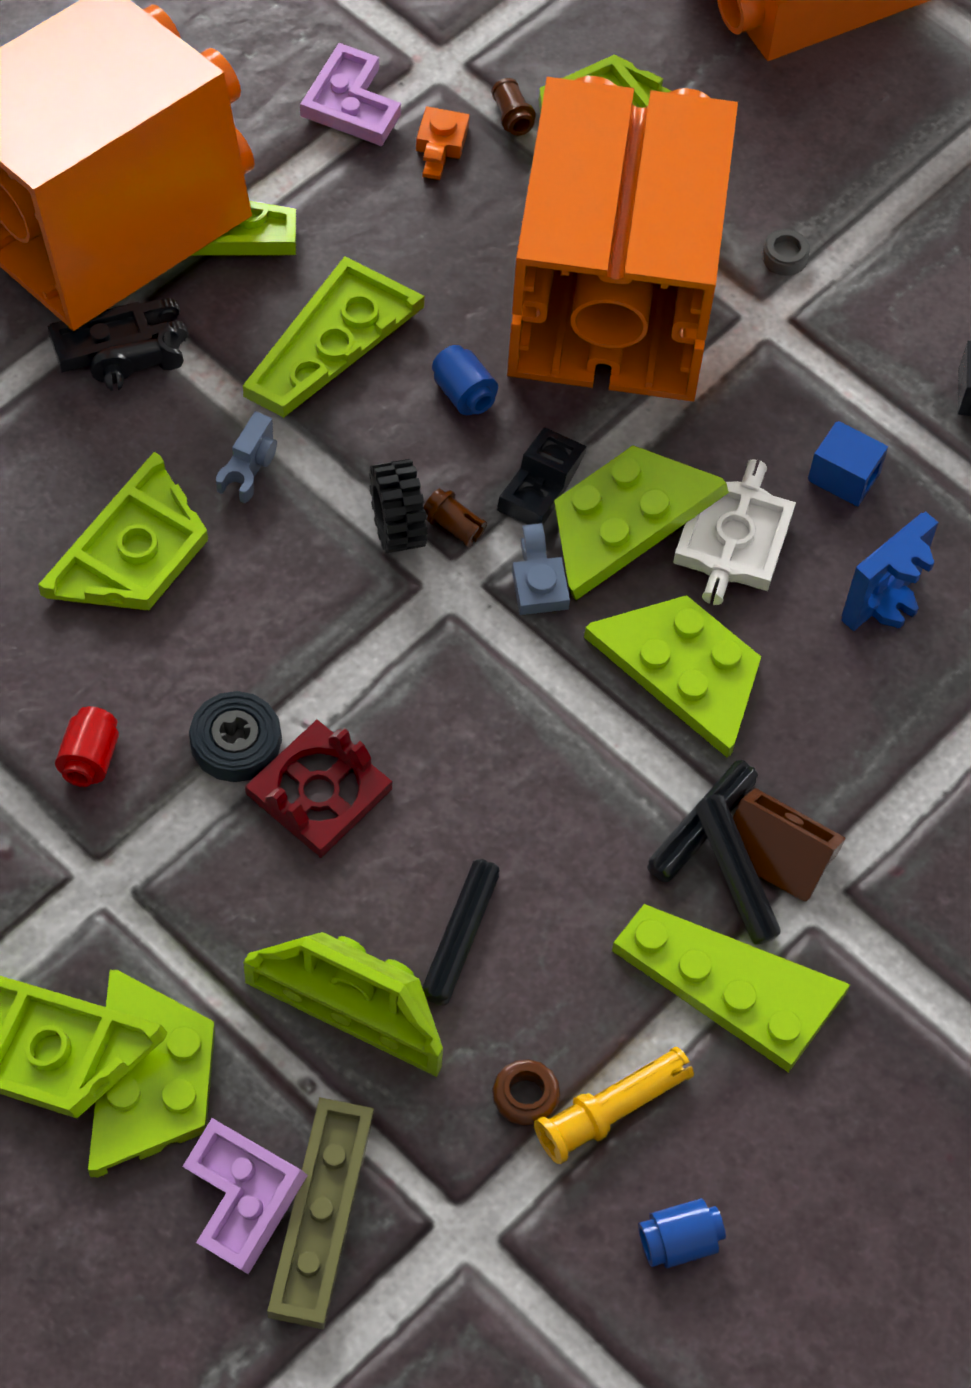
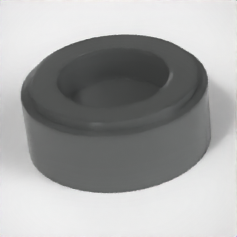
(786, 252)

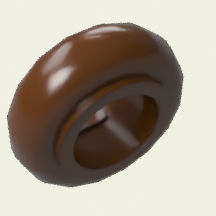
(526, 1071)

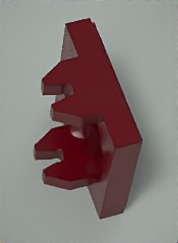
(318, 739)

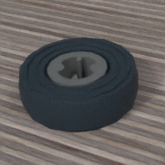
(225, 715)

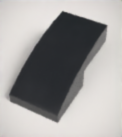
(542, 478)

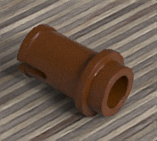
(516, 114)
(454, 517)

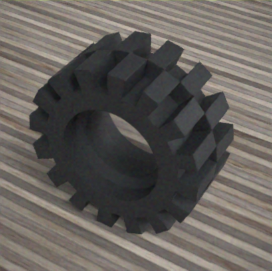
(398, 505)

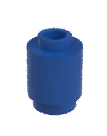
(464, 380)
(681, 1233)

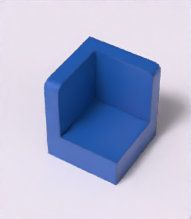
(847, 463)

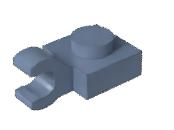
(251, 451)
(539, 580)

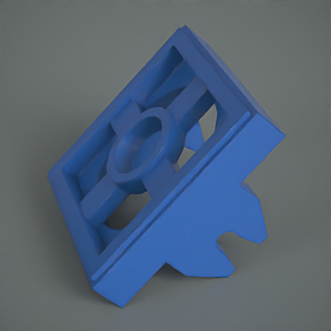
(883, 577)

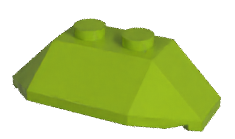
(351, 992)

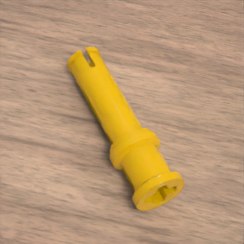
(593, 1115)

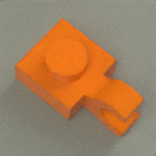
(441, 136)

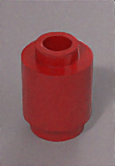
(87, 746)

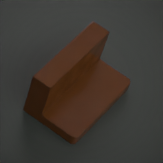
(785, 843)

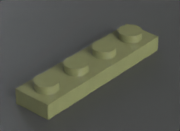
(321, 1214)

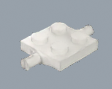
(737, 536)

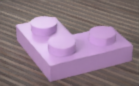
(342, 99)
(256, 1189)

